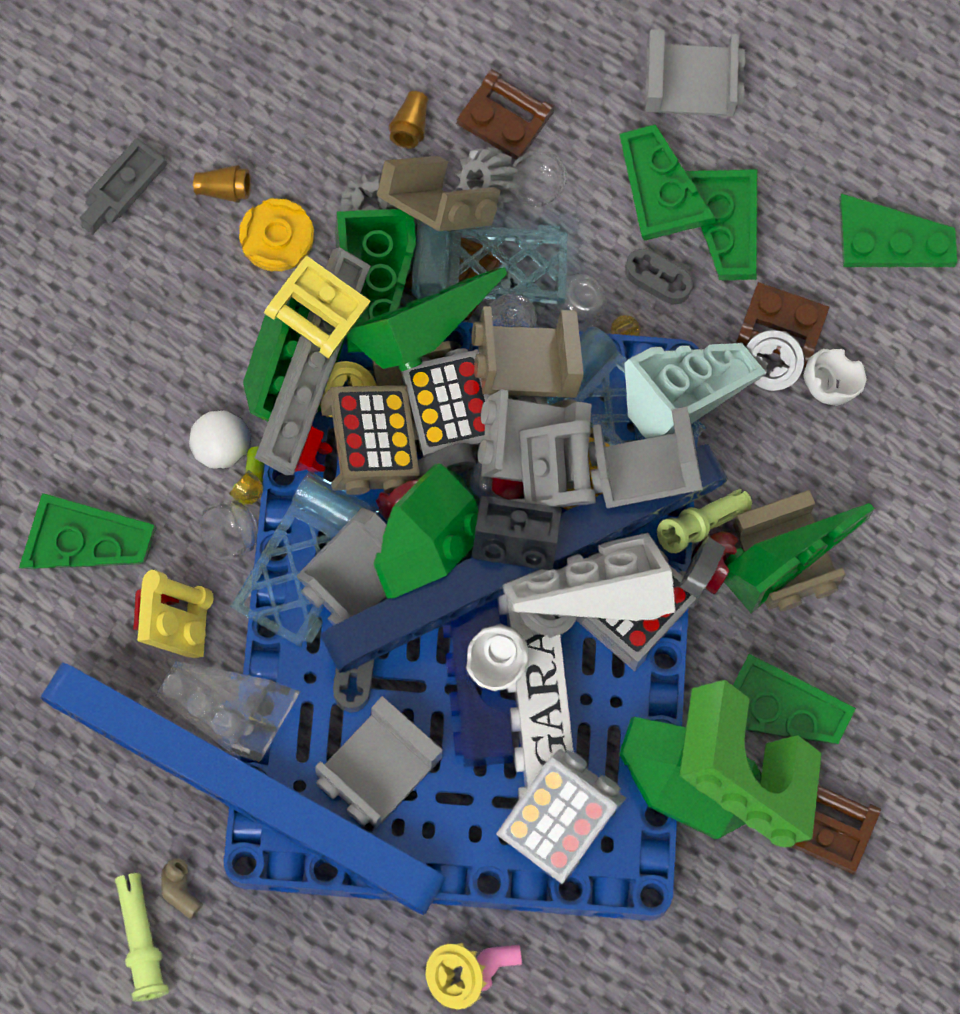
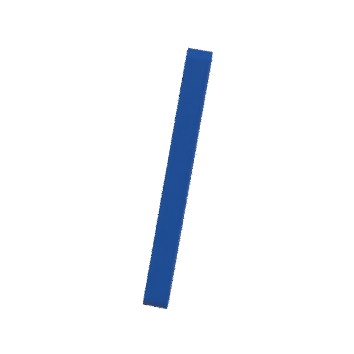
(243, 788)

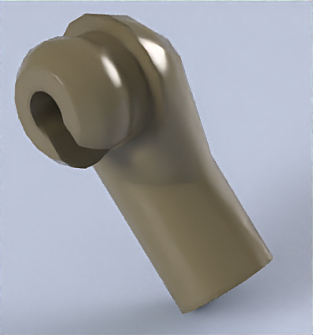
(175, 888)

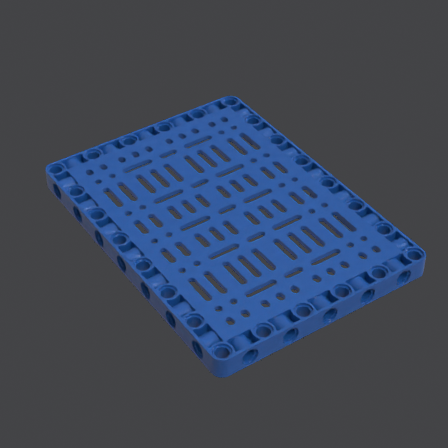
(607, 881)

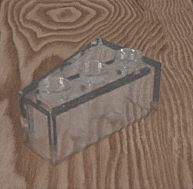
(228, 706)

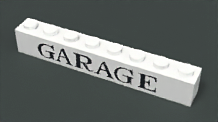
(541, 700)

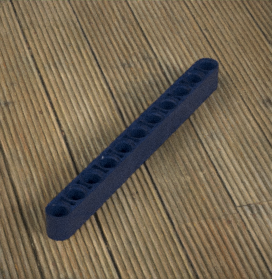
(481, 581)

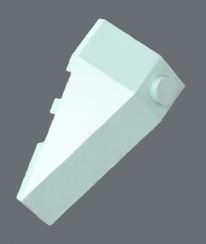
(684, 378)

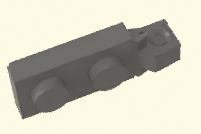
(121, 185)

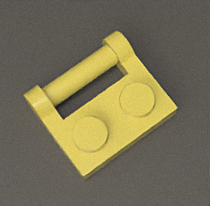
(325, 297)
(168, 626)

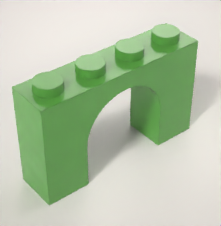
(718, 766)

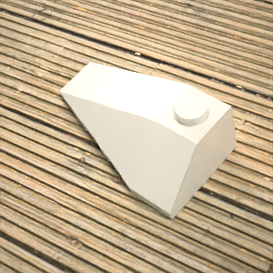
(619, 582)

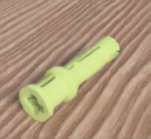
(694, 523)
(143, 956)

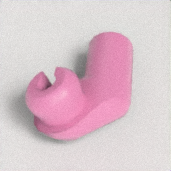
(498, 957)

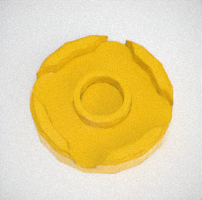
(280, 247)

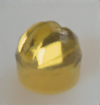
(624, 320)
(247, 489)

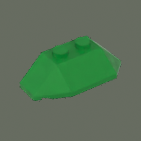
(271, 361)
(427, 532)
(654, 760)

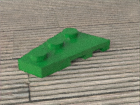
(660, 187)
(734, 203)
(891, 238)
(84, 536)
(790, 706)

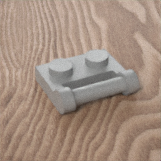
(545, 465)

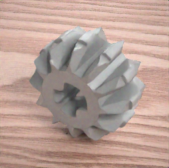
(486, 170)

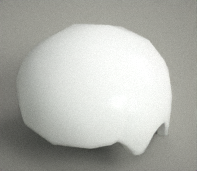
(831, 366)
(219, 439)
(497, 657)

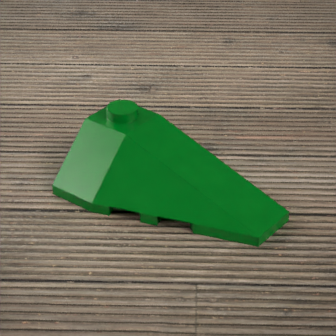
(387, 244)
(423, 324)
(781, 559)

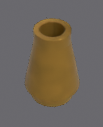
(409, 122)
(224, 183)

